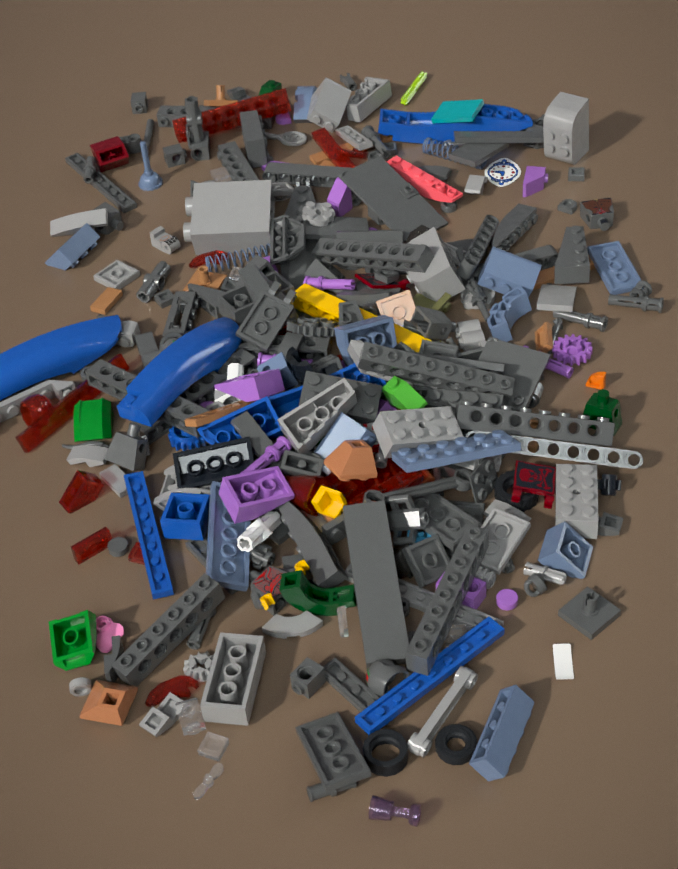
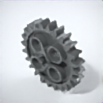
(312, 326)

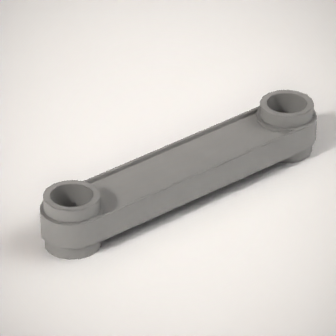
(421, 742)

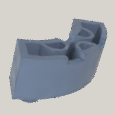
(301, 107)
(507, 312)

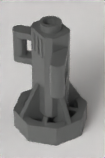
(405, 519)

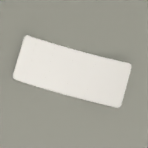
(563, 661)

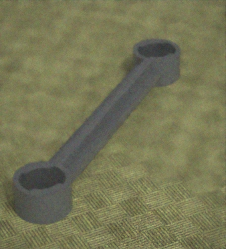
(423, 489)

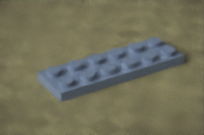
(455, 451)
(224, 559)

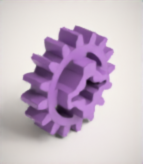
(572, 349)

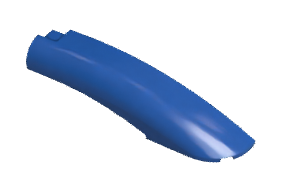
(417, 126)
(57, 353)
(177, 368)
(271, 408)

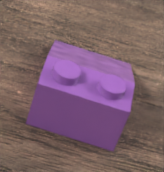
(253, 386)
(254, 493)

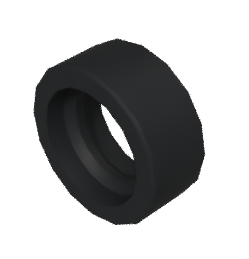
(382, 737)

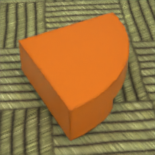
(597, 380)

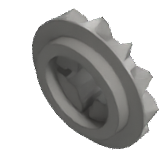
(198, 673)

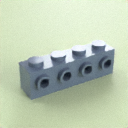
(502, 733)

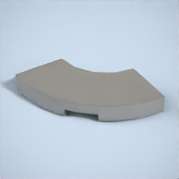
(293, 626)

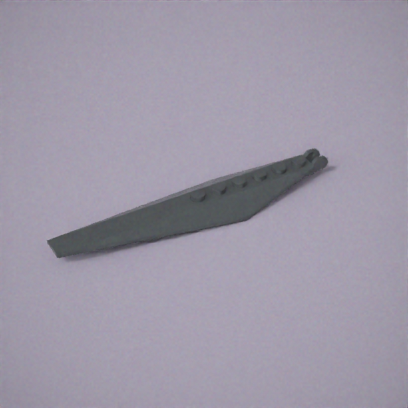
(295, 269)

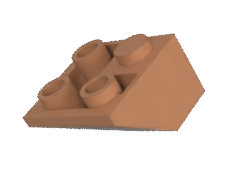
(352, 461)
(108, 702)

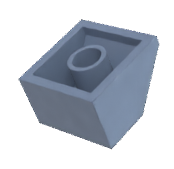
(566, 551)

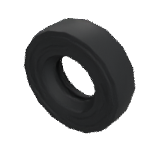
(455, 731)

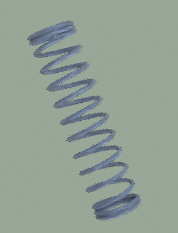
(442, 147)
(207, 259)

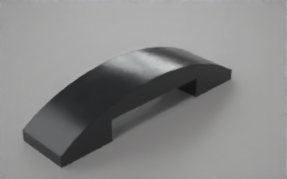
(297, 365)

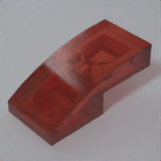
(347, 488)

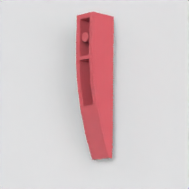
(424, 183)

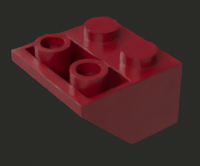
(110, 154)

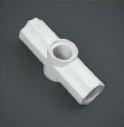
(258, 531)

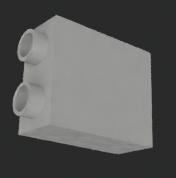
(229, 216)

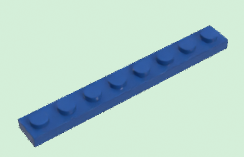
(148, 535)
(418, 685)

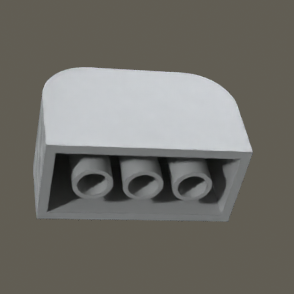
(566, 128)
(442, 272)

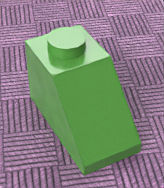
(402, 395)

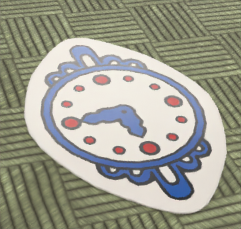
(502, 172)

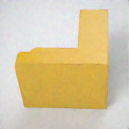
(329, 502)

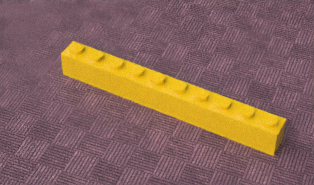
(321, 304)

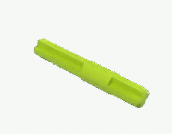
(413, 88)

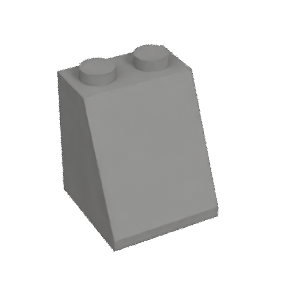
(328, 104)

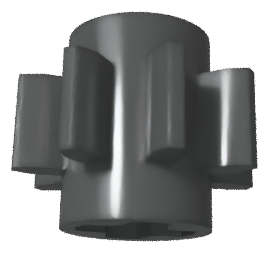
(262, 556)

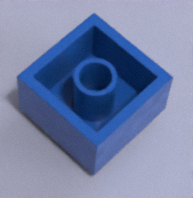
(186, 516)

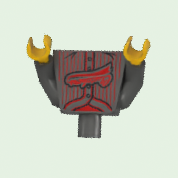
(267, 584)

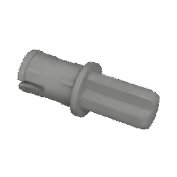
(545, 573)

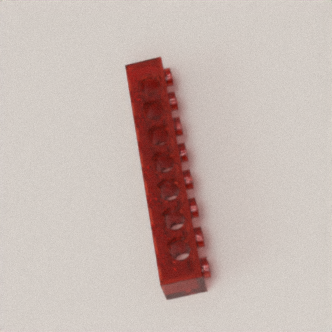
(225, 113)

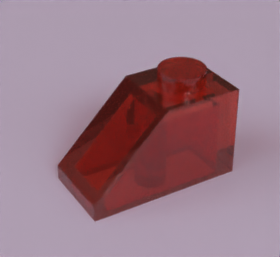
(81, 491)

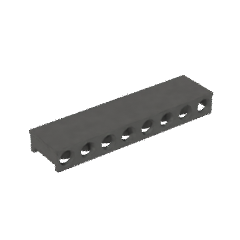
(375, 582)

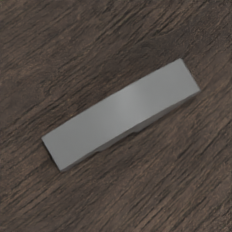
(72, 223)

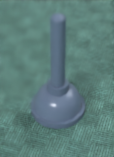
(149, 179)

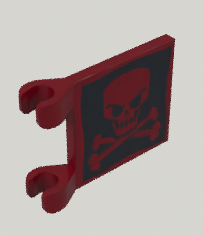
(368, 279)
(534, 479)

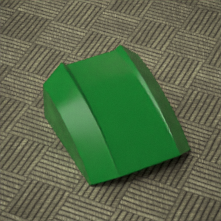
(93, 420)
(73, 640)

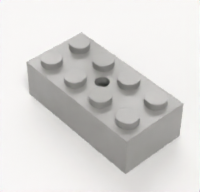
(414, 427)
(577, 498)
(233, 679)

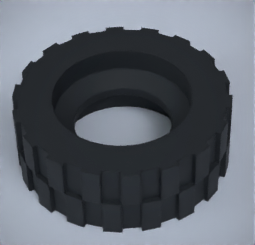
(506, 481)

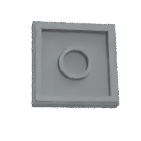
(116, 275)

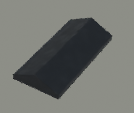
(212, 462)

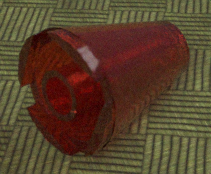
(305, 489)

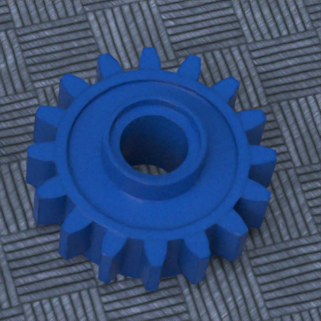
(183, 440)

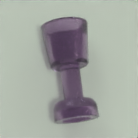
(385, 810)

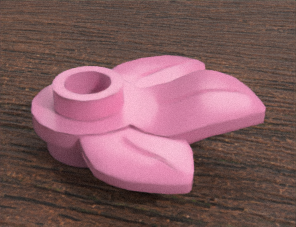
(105, 630)

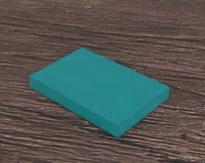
(457, 111)

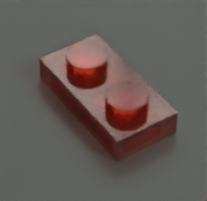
(91, 545)

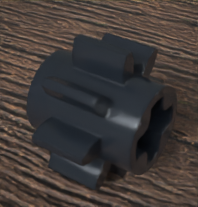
(609, 484)

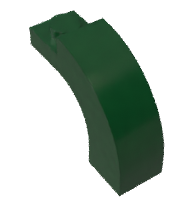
(314, 599)

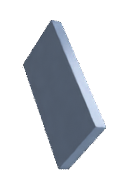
(614, 267)

